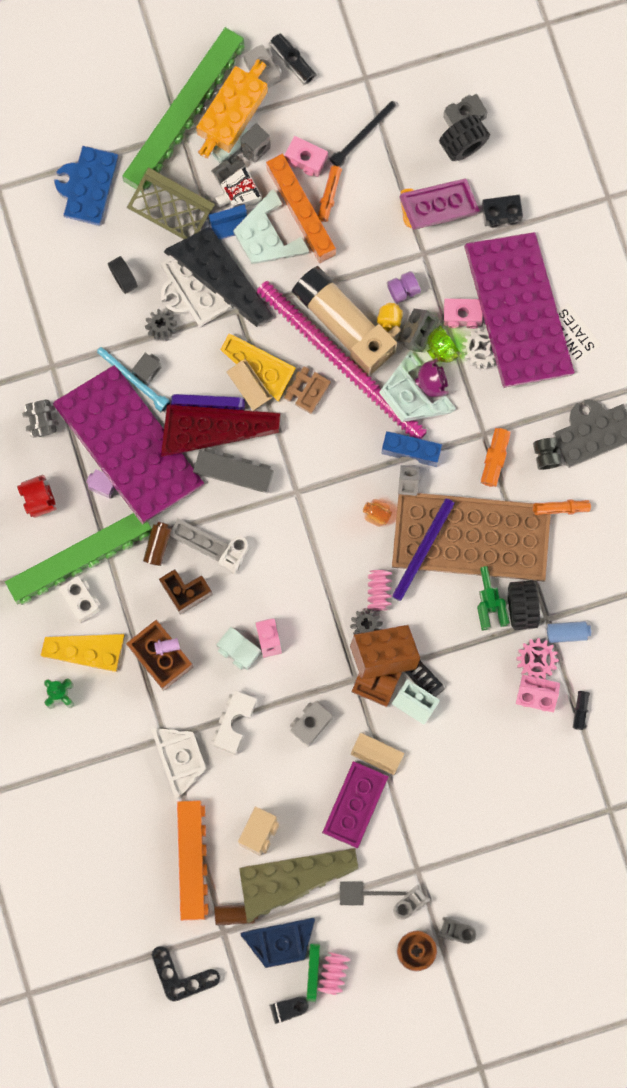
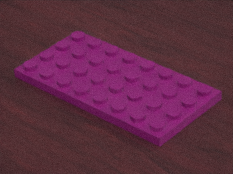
(519, 309)
(127, 444)

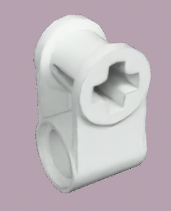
(233, 555)

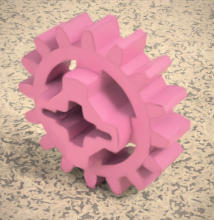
(530, 651)

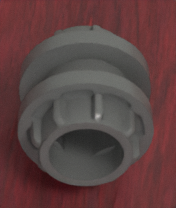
(40, 418)

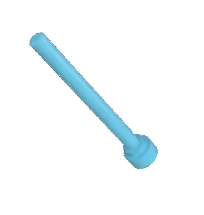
(159, 401)

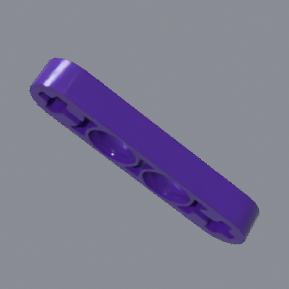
(220, 402)

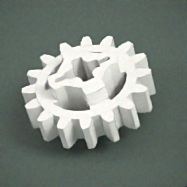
(474, 353)

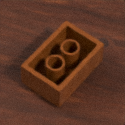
(384, 652)
(163, 668)

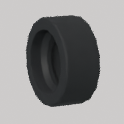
(122, 274)

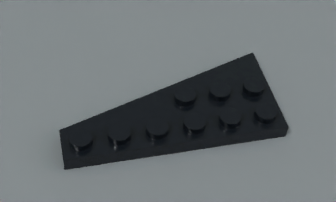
(217, 270)

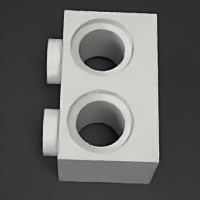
(76, 601)

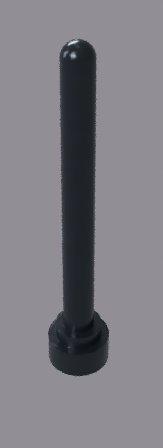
(338, 158)

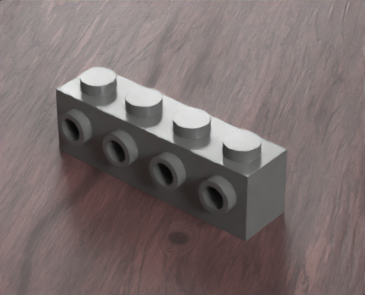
(233, 471)

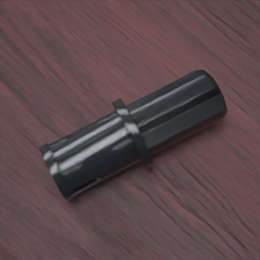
(581, 710)

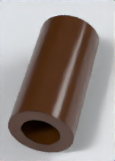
(157, 543)
(231, 915)

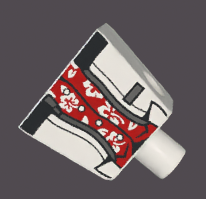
(239, 190)

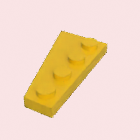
(270, 370)
(90, 650)

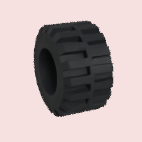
(464, 138)
(523, 605)

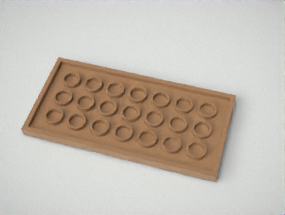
(474, 536)

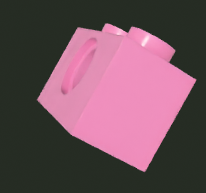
(300, 148)
(471, 306)

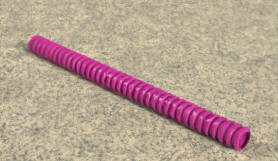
(335, 355)

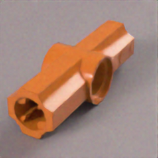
(495, 457)

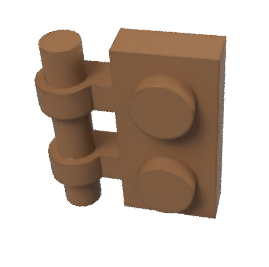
(312, 393)

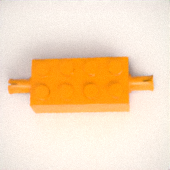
(232, 109)

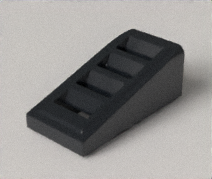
(429, 675)

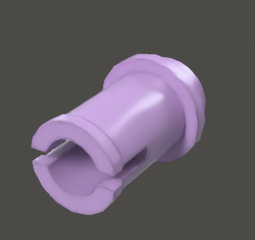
(166, 646)

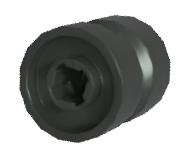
(547, 453)

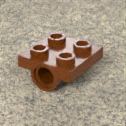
(378, 688)

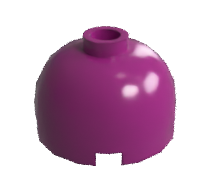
(432, 379)

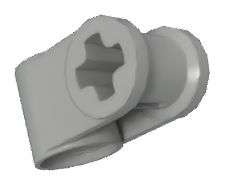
(411, 902)

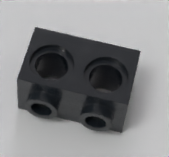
(500, 205)

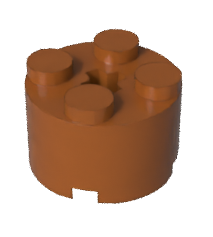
(425, 958)

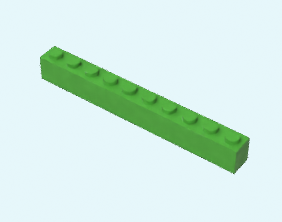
(185, 107)

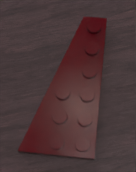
(202, 427)

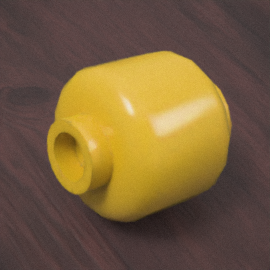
(390, 316)

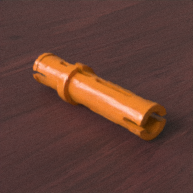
(329, 193)
(569, 506)

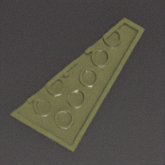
(285, 881)

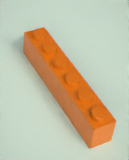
(300, 208)
(191, 860)

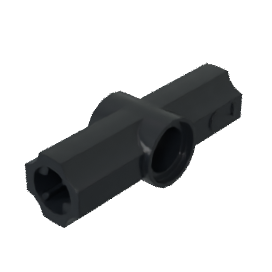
(298, 67)

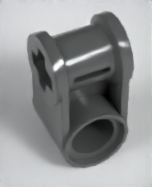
(455, 931)

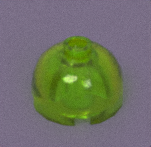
(442, 346)

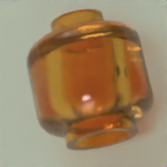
(377, 512)

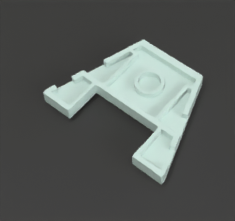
(260, 238)
(407, 398)

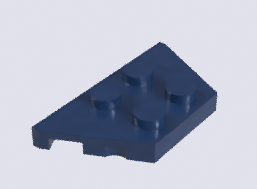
(281, 942)

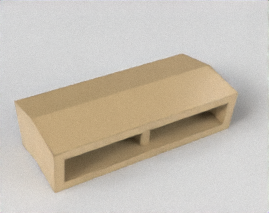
(249, 384)
(377, 753)

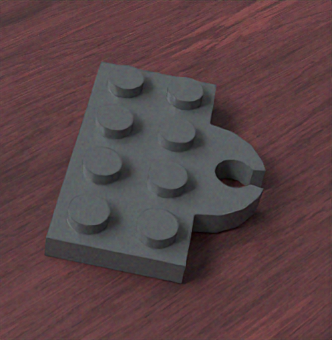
(592, 433)

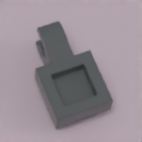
(226, 169)

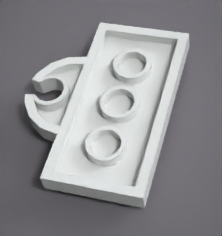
(190, 294)

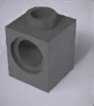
(147, 368)

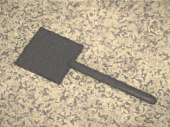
(352, 893)

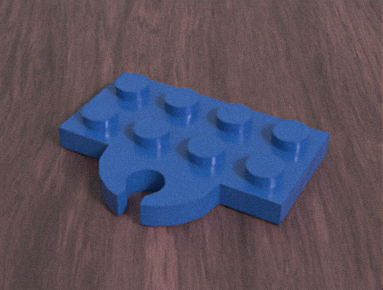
(87, 184)

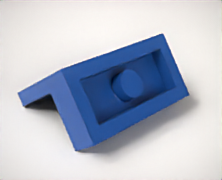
(227, 220)

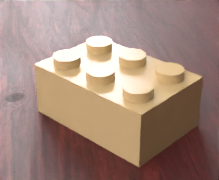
(258, 831)

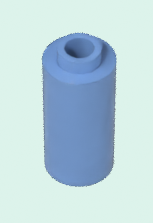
(568, 632)

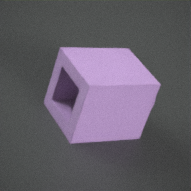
(100, 484)

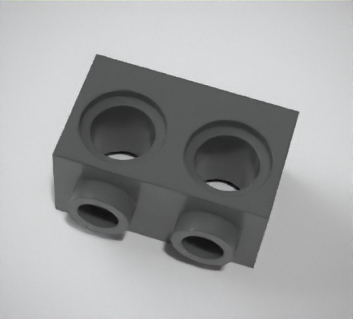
(417, 330)

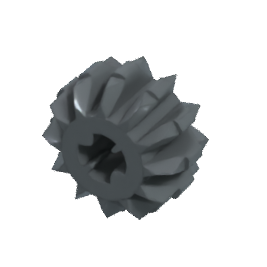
(157, 319)
(365, 617)

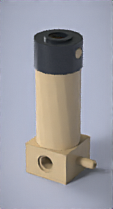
(346, 320)

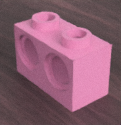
(538, 693)

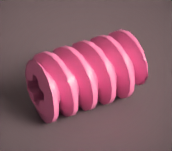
(378, 590)
(333, 975)

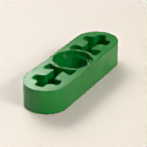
(313, 972)

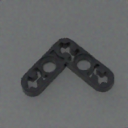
(175, 982)

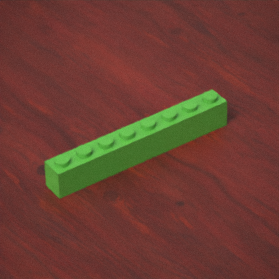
(76, 558)

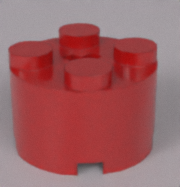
(37, 496)

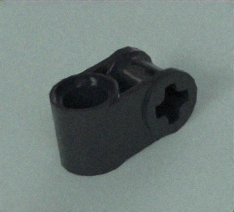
(285, 1009)

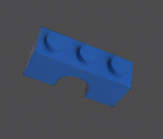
(421, 450)

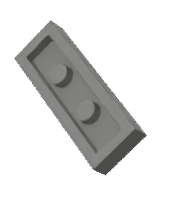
(198, 540)

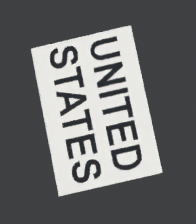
(577, 334)

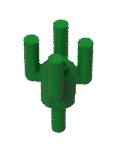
(491, 603)
(58, 693)

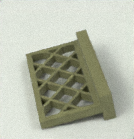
(173, 189)

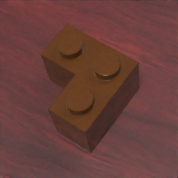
(182, 595)

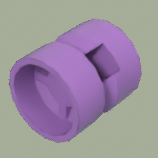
(403, 287)

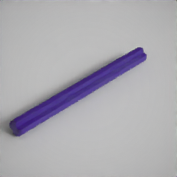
(423, 549)

